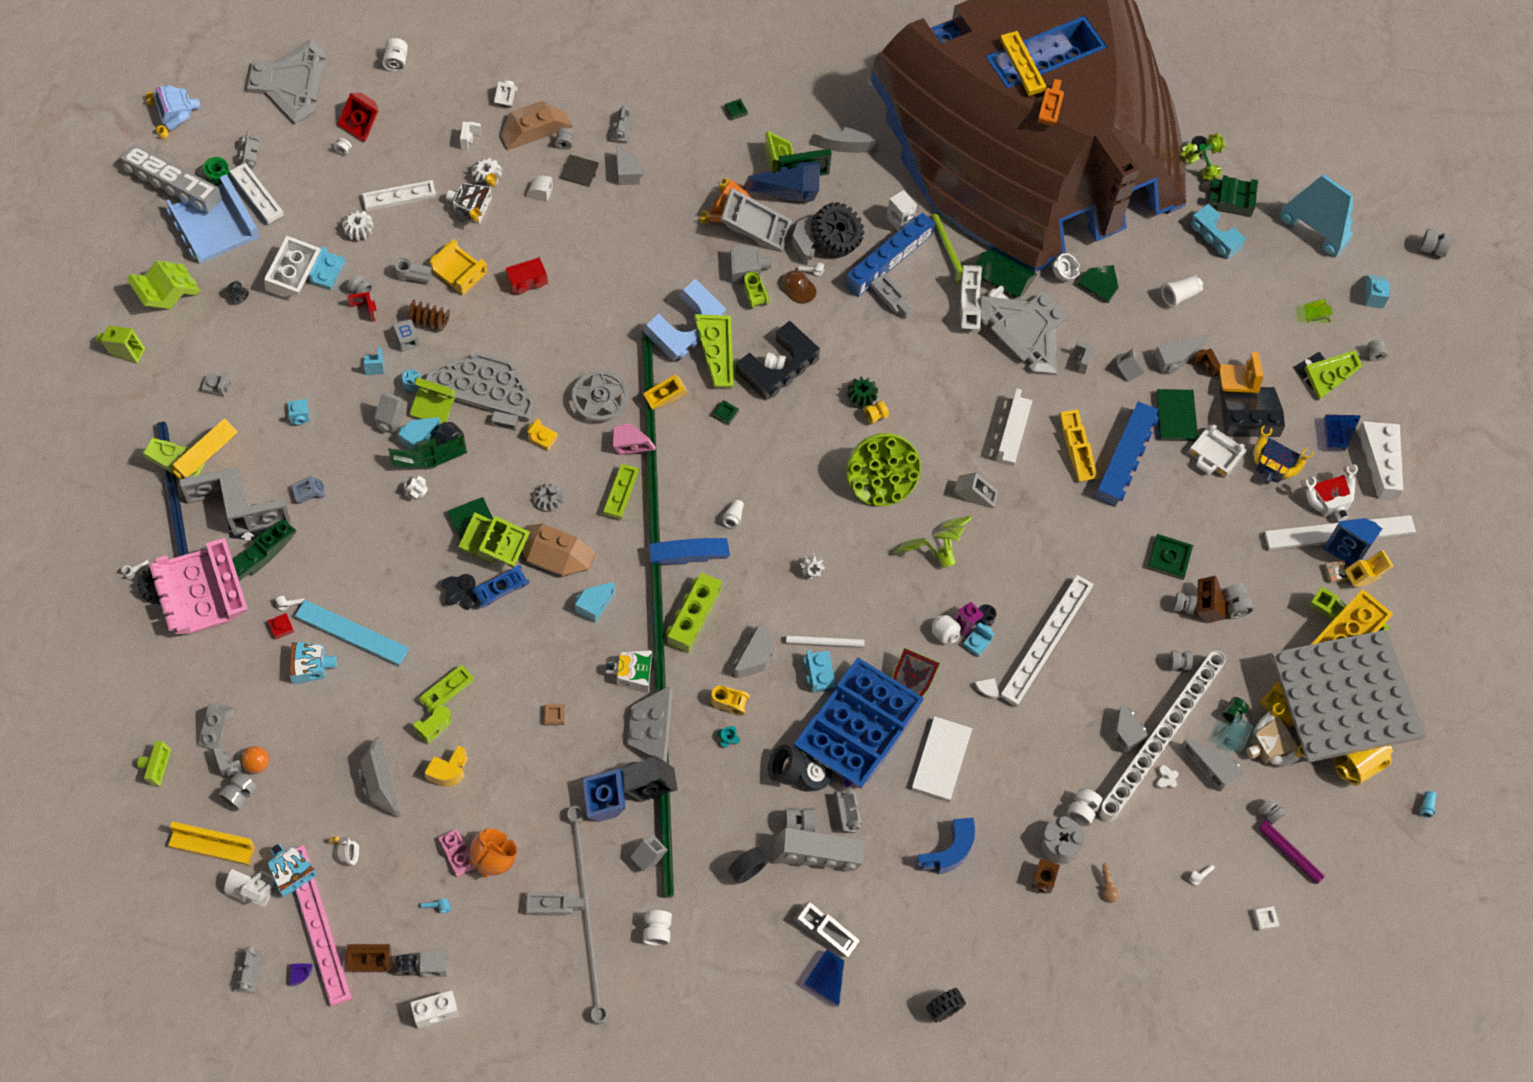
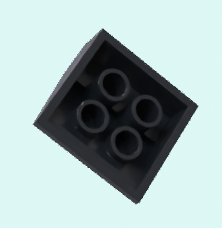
(1248, 412)

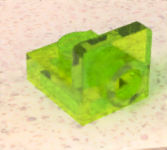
(1318, 310)

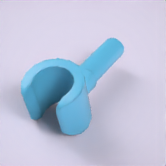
(443, 904)

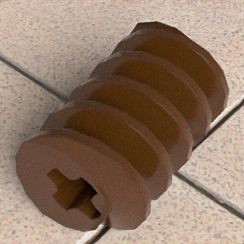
(428, 316)

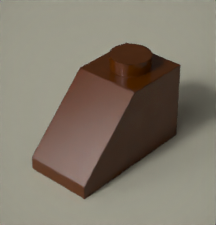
(1210, 600)

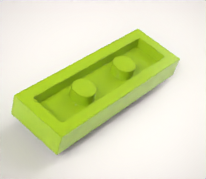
(621, 491)

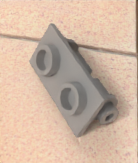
(622, 125)
(248, 144)
(849, 818)
(248, 970)

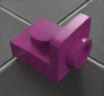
(967, 617)

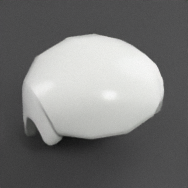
(1065, 267)

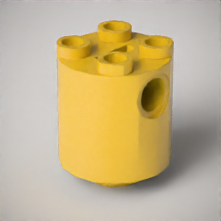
(1363, 765)

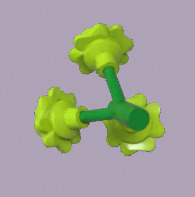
(1215, 144)

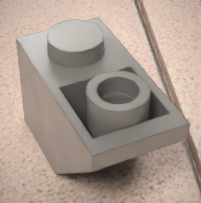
(1128, 730)

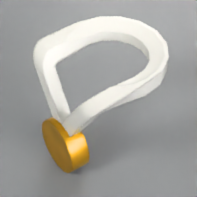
(337, 841)

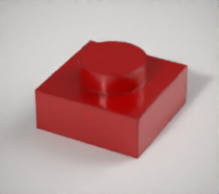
(281, 626)

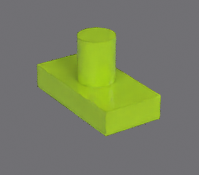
(156, 763)

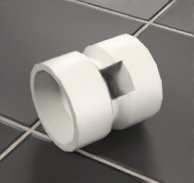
(395, 55)
(1084, 807)
(657, 928)

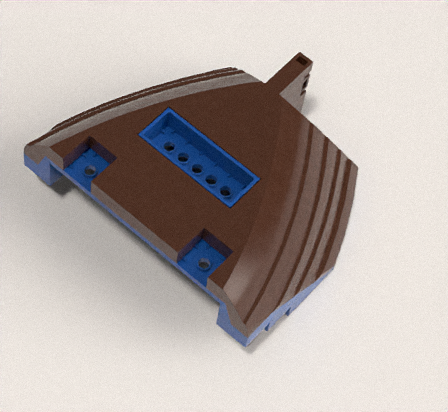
(978, 136)

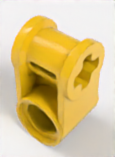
(731, 700)

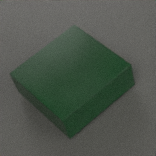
(736, 109)
(726, 412)

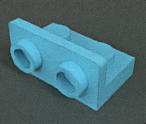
(326, 269)
(820, 671)

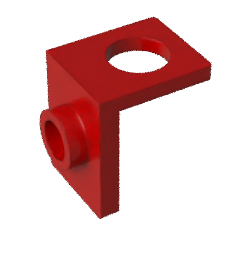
(365, 300)

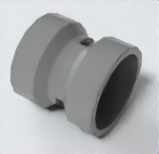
(357, 285)
(1185, 603)
(1181, 660)
(1276, 813)

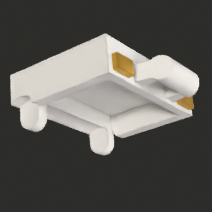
(1216, 452)

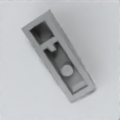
(1176, 354)
(1214, 764)

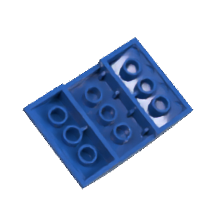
(859, 723)

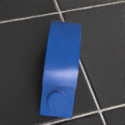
(946, 861)

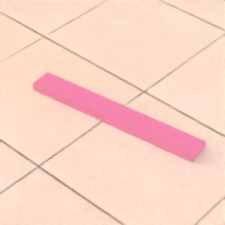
(322, 940)

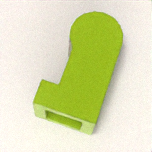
(434, 724)

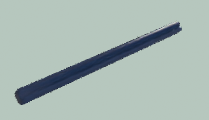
(173, 497)

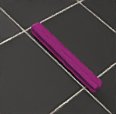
(1291, 852)

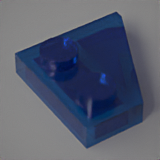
(827, 977)

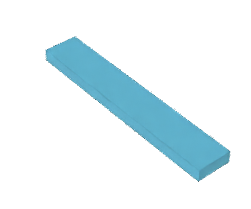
(352, 633)

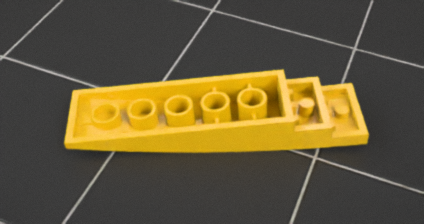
(1359, 617)

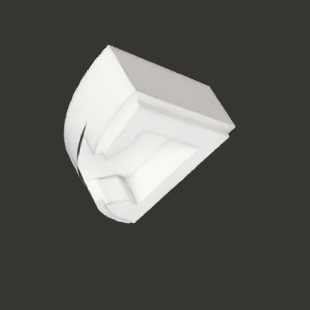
(988, 688)

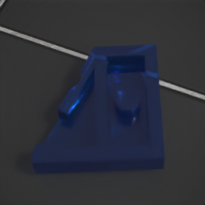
(1339, 430)

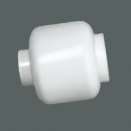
(946, 629)

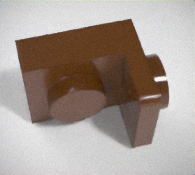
(1209, 361)

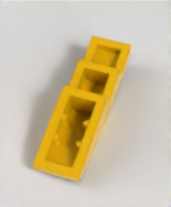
(1078, 446)

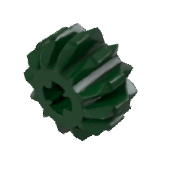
(862, 392)

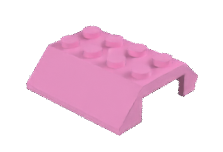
(199, 589)

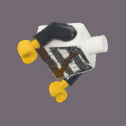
(472, 199)

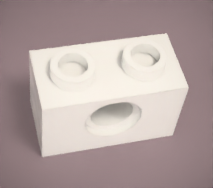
(901, 210)
(434, 1009)

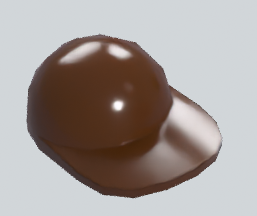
(798, 287)

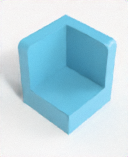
(374, 363)

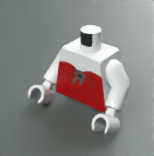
(1332, 495)

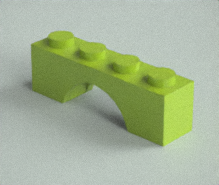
(1330, 605)

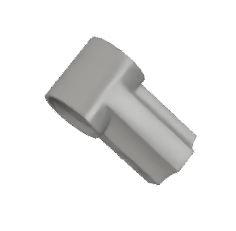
(413, 271)

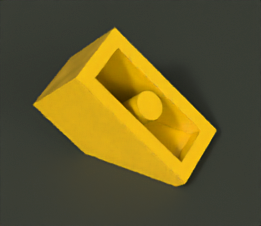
(666, 392)

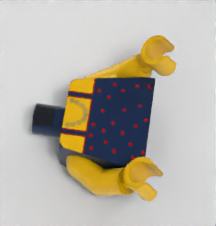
(1276, 460)

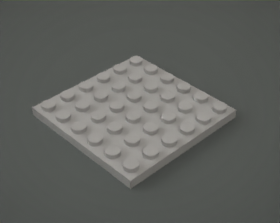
(1347, 696)

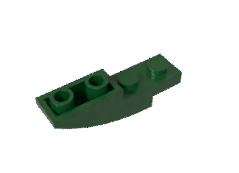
(264, 549)

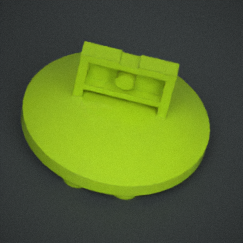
(883, 469)

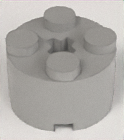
(1066, 830)

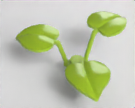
(944, 553)

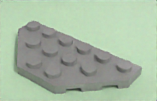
(486, 384)

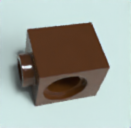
(1047, 868)

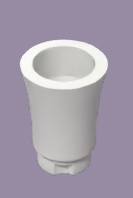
(1178, 291)

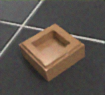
(554, 714)

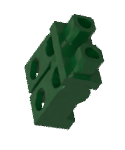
(1234, 195)

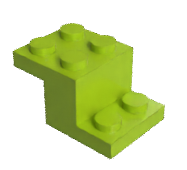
(163, 284)
(494, 540)

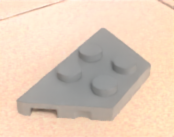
(651, 724)

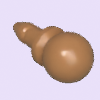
(1110, 893)

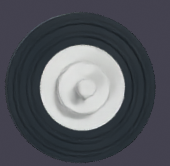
(814, 775)

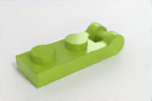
(447, 688)

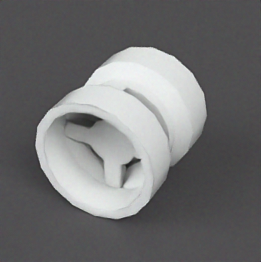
(773, 362)

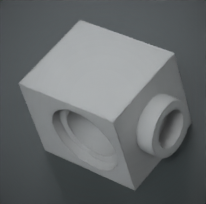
(432, 963)

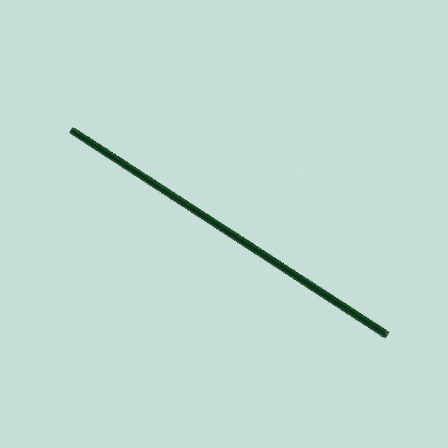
(657, 604)

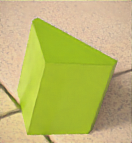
(775, 147)

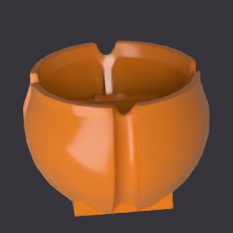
(492, 852)

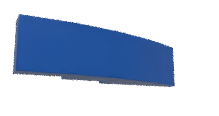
(688, 550)

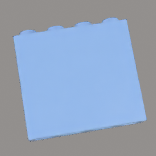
(219, 230)

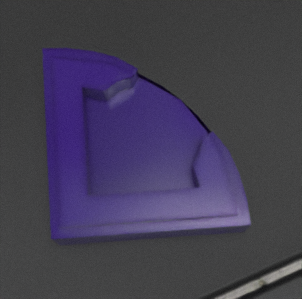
(300, 973)

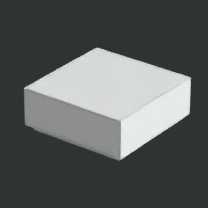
(1265, 918)

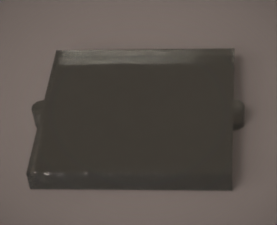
(579, 170)

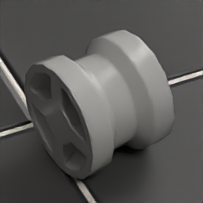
(564, 138)
(1377, 350)

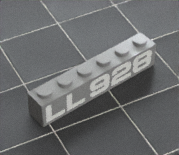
(171, 178)

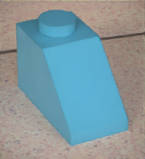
(1376, 291)
(418, 431)
(594, 601)

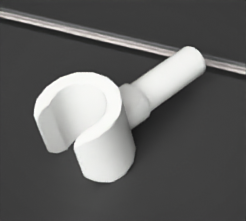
(817, 270)
(133, 570)
(283, 604)
(1196, 878)

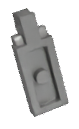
(891, 295)
(552, 903)

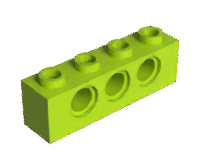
(685, 639)

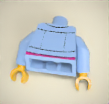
(172, 106)

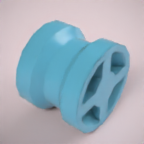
(410, 376)

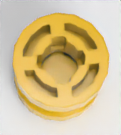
(876, 412)

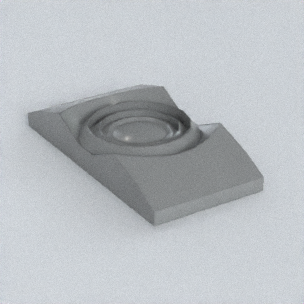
(755, 220)

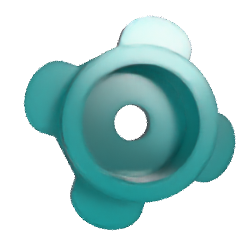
(722, 733)

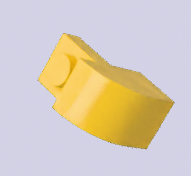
(1369, 571)
(447, 773)

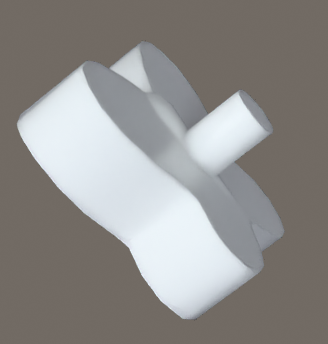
(1168, 778)

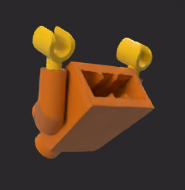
(717, 208)

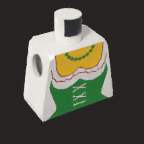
(632, 670)

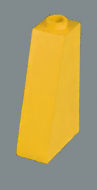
(204, 449)

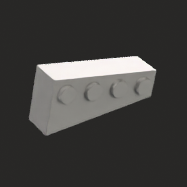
(817, 849)

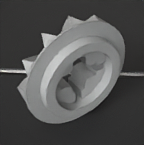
(542, 502)

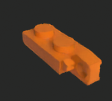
(1051, 104)

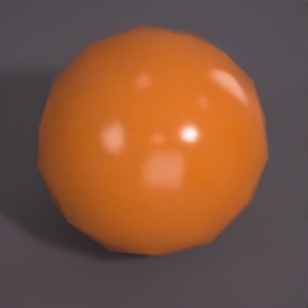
(255, 759)

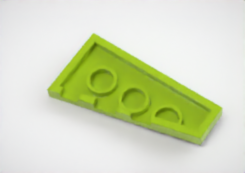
(716, 340)

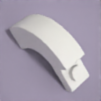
(970, 297)

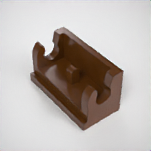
(368, 958)

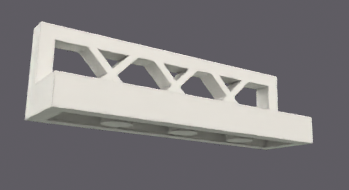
(1014, 429)

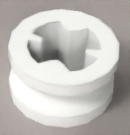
(342, 146)

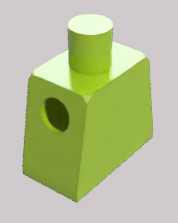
(122, 343)

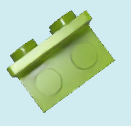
(432, 400)

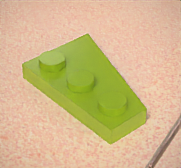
(1332, 372)
(166, 454)

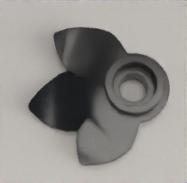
(457, 592)

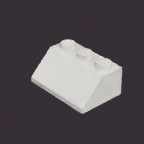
(291, 267)

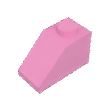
(630, 440)

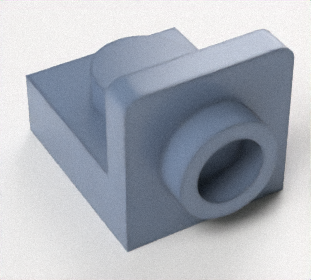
(308, 489)

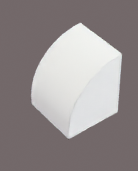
(541, 188)
(235, 883)

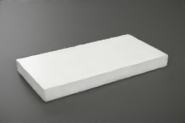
(942, 759)

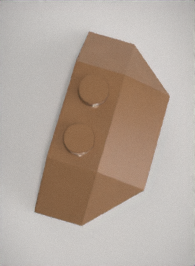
(533, 124)
(556, 550)

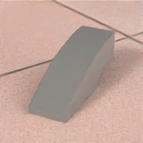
(848, 141)
(826, 929)

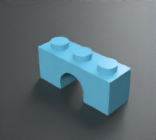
(1225, 242)

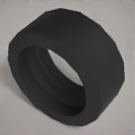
(794, 767)
(748, 865)

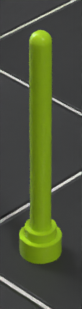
(947, 244)

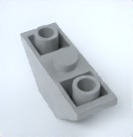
(803, 241)
(756, 653)

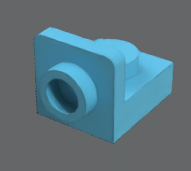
(298, 412)
(979, 639)

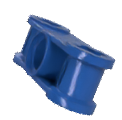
(512, 579)

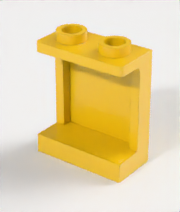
(457, 267)

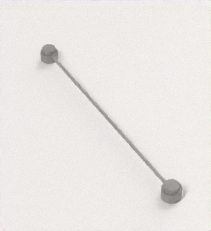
(599, 1013)

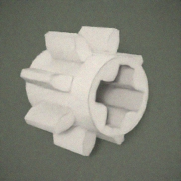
(415, 487)
(816, 569)

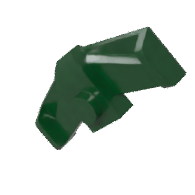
(428, 453)

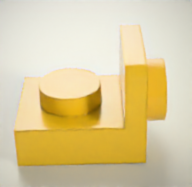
(541, 435)

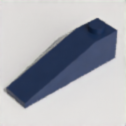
(793, 184)

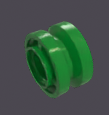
(215, 164)

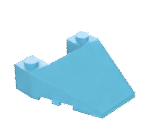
(1325, 209)

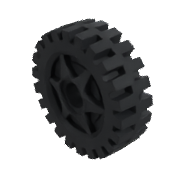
(837, 229)

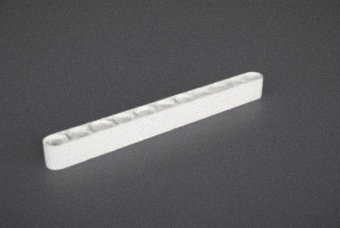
(1159, 743)

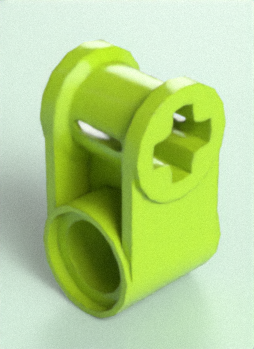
(756, 292)

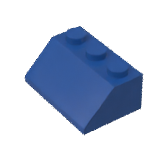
(1352, 539)

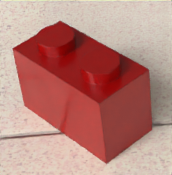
(526, 276)

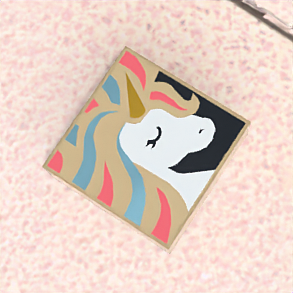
(1336, 572)

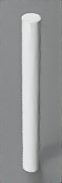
(825, 641)

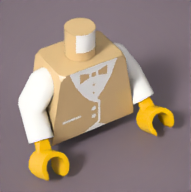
(1273, 741)

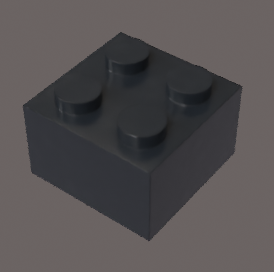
(648, 778)

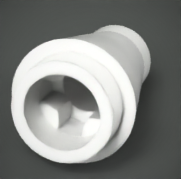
(733, 515)

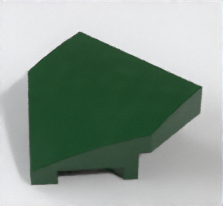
(1101, 281)

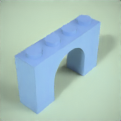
(674, 342)

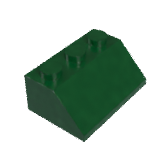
(1005, 273)

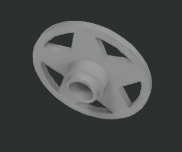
(600, 395)

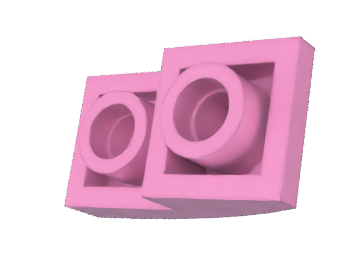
(456, 852)

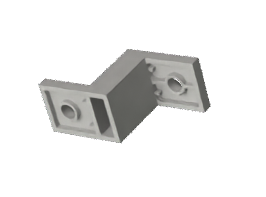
(231, 486)

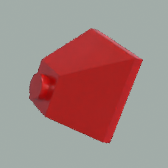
(358, 115)

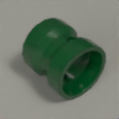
(1236, 708)

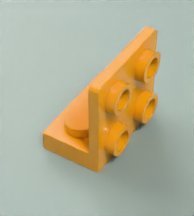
(1242, 377)

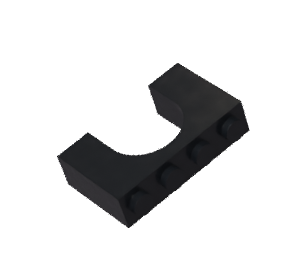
(769, 381)

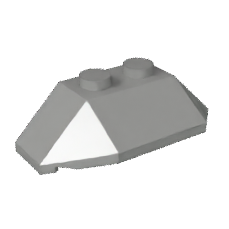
(378, 779)

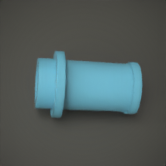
(1427, 809)

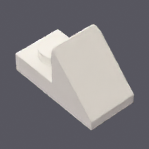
(259, 888)

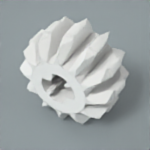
(483, 168)
(357, 225)

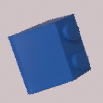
(604, 795)

